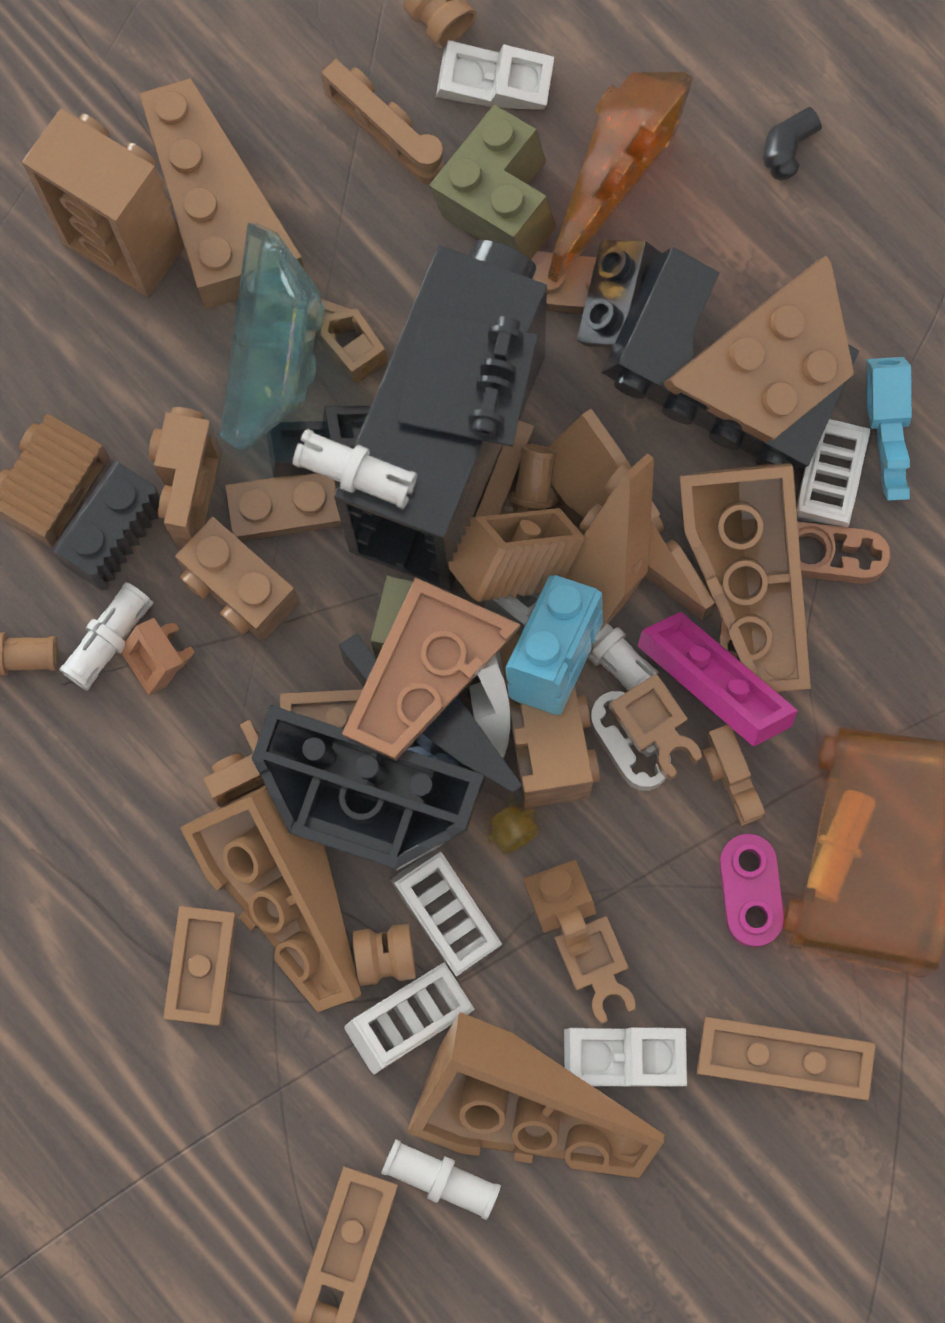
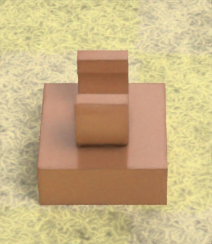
(153, 656)

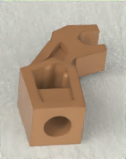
(362, 354)

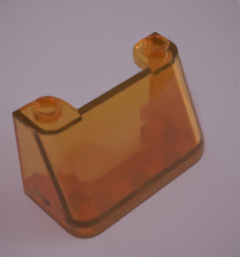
(877, 855)

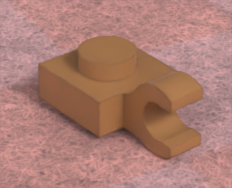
(563, 902)

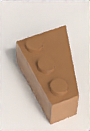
(551, 748)

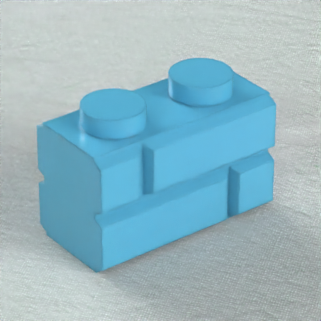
(554, 644)

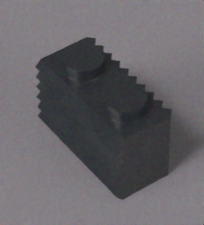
(108, 526)

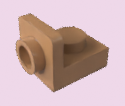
(235, 774)

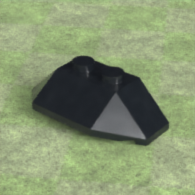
(358, 797)

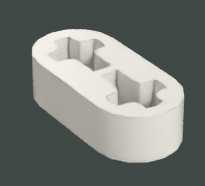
(619, 748)

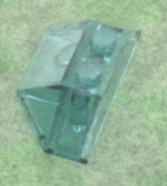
(270, 341)

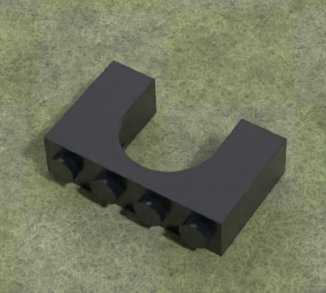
(660, 342)

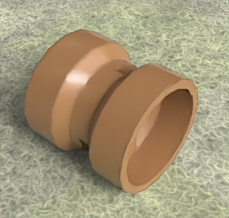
(443, 18)
(384, 954)

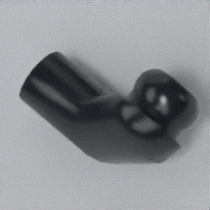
(783, 142)

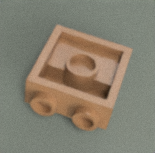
(188, 465)

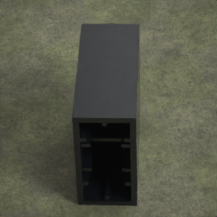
(448, 467)

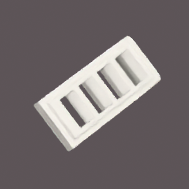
(824, 513)
(420, 870)
(369, 1045)

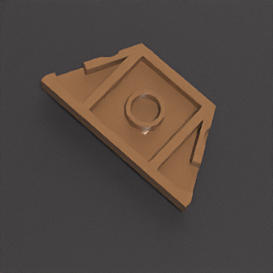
(775, 358)

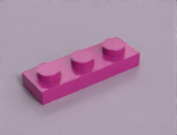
(717, 678)

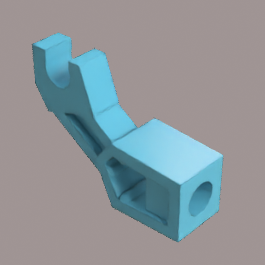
(888, 412)

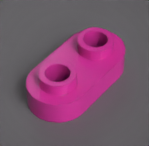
(751, 890)

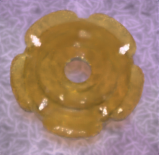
(513, 829)

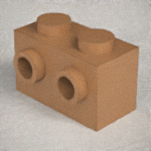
(237, 579)

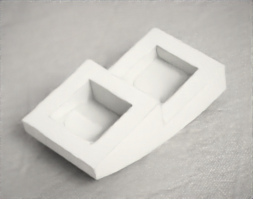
(503, 78)
(491, 704)
(627, 1056)

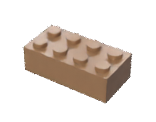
(105, 200)

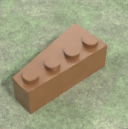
(207, 189)

